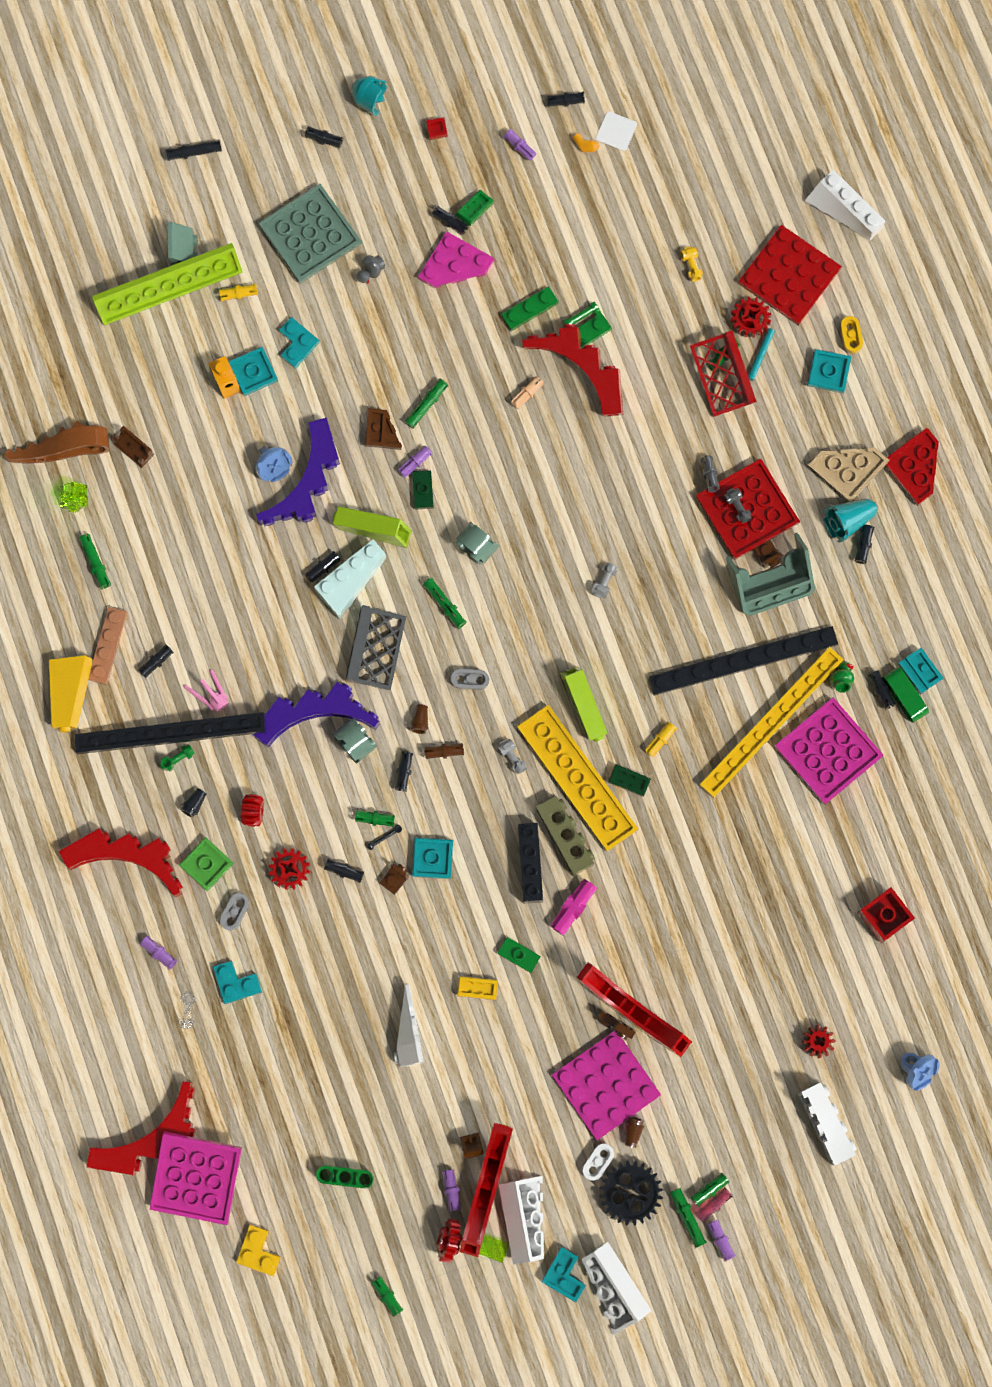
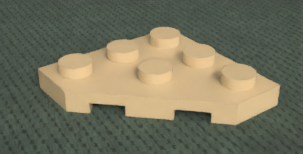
(849, 469)

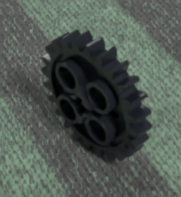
(624, 1210)

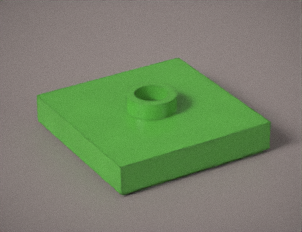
(206, 864)

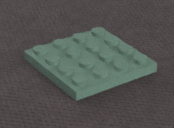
(310, 233)

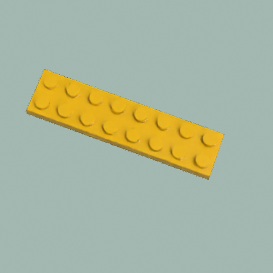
(577, 778)

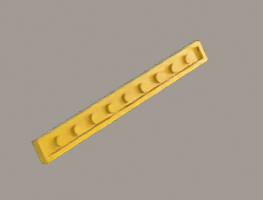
(771, 722)

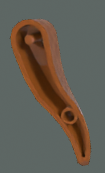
(65, 444)

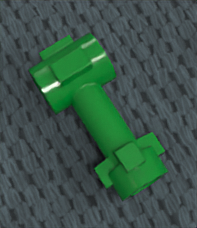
(168, 763)

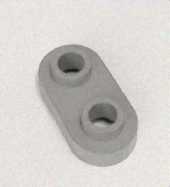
(470, 677)
(235, 912)

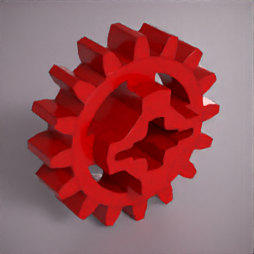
(753, 324)
(284, 877)
(449, 1240)

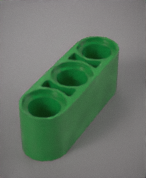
(905, 695)
(335, 1177)

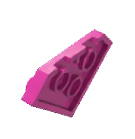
(454, 262)

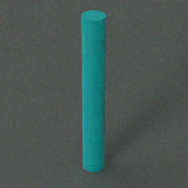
(761, 353)

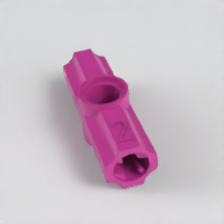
(573, 907)

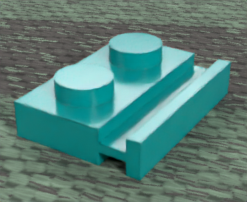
(920, 670)

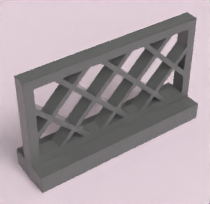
(360, 640)

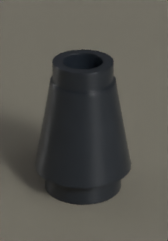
(193, 803)

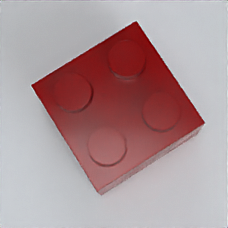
(886, 915)

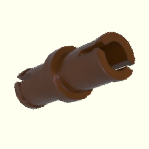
(444, 751)

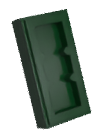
(423, 490)
(629, 780)

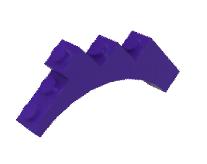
(299, 501)
(337, 703)

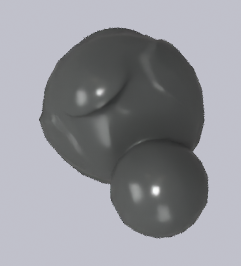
(372, 267)

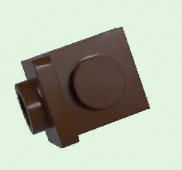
(768, 554)
(395, 878)
(471, 1145)

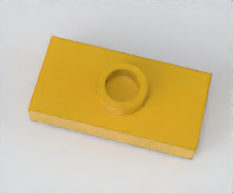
(477, 988)

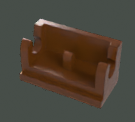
(133, 447)

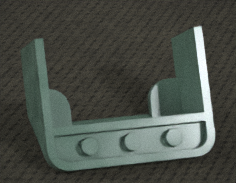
(776, 585)

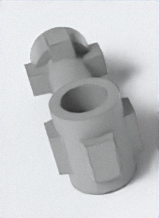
(600, 589)
(506, 748)

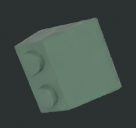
(181, 243)

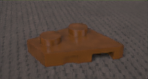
(380, 430)

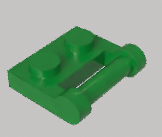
(593, 328)

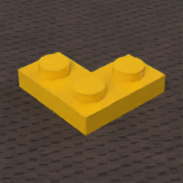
(253, 1254)

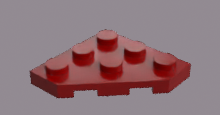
(915, 465)

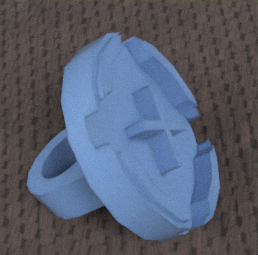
(273, 464)
(920, 1072)

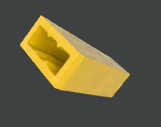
(67, 690)

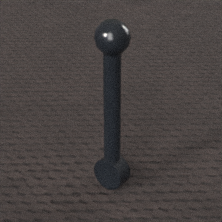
(370, 846)

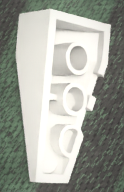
(408, 1042)

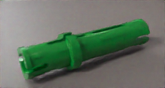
(430, 398)
(98, 569)
(458, 621)
(686, 1214)

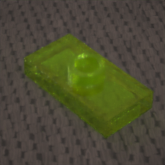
(493, 1248)

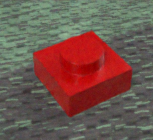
(437, 128)

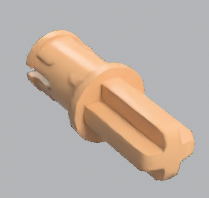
(526, 392)

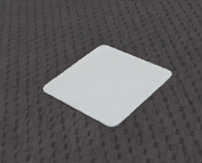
(616, 131)

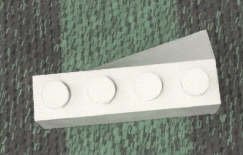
(846, 206)
(826, 1123)
(523, 1218)
(615, 1288)

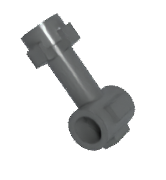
(733, 496)

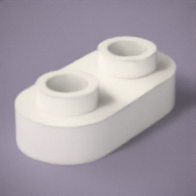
(598, 1162)

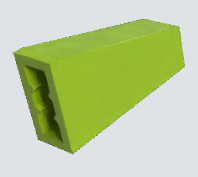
(372, 526)
(584, 703)

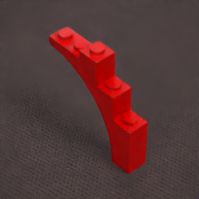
(589, 360)
(97, 847)
(633, 1011)
(126, 1158)
(486, 1189)

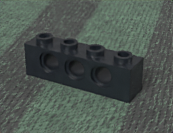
(530, 863)

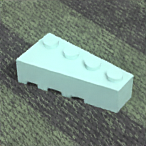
(349, 579)

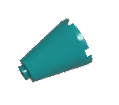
(847, 518)

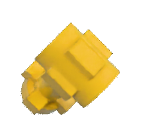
(689, 254)

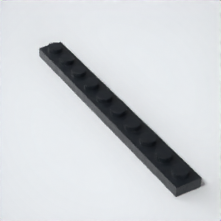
(743, 660)
(170, 733)

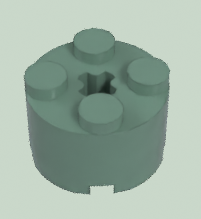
(477, 542)
(354, 740)

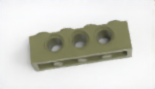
(557, 806)

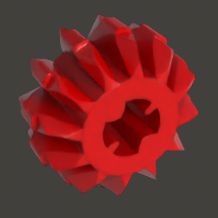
(252, 810)
(817, 1048)

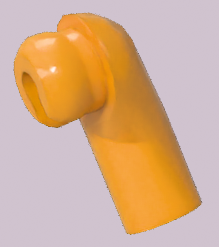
(585, 145)

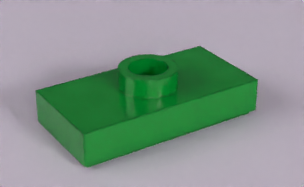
(475, 208)
(519, 955)

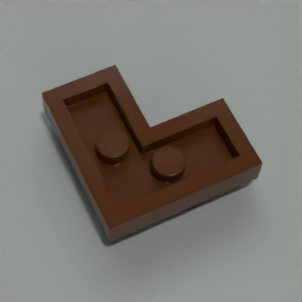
(623, 1030)

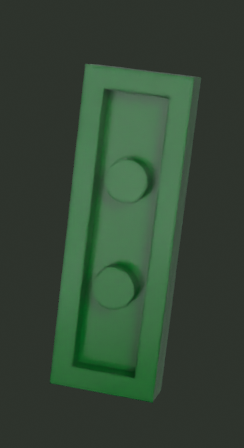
(529, 308)

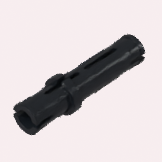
(193, 150)

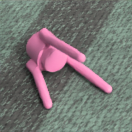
(218, 701)

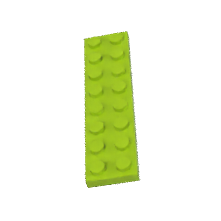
(167, 284)

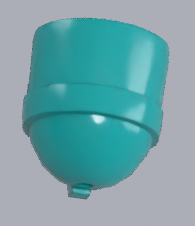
(369, 91)

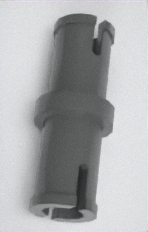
(710, 473)

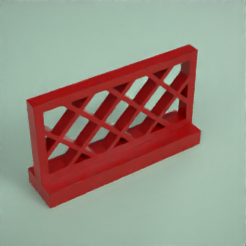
(739, 369)

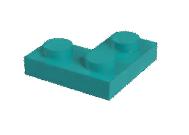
(302, 342)
(231, 987)
(559, 1278)

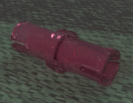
(713, 1205)

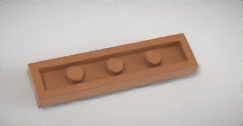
(107, 645)

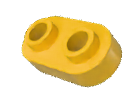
(851, 336)

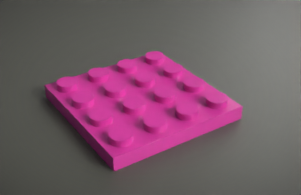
(829, 751)
(606, 1085)
(195, 1178)

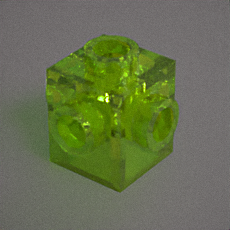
(73, 496)

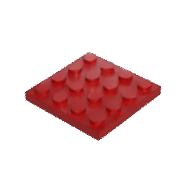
(789, 275)
(760, 495)

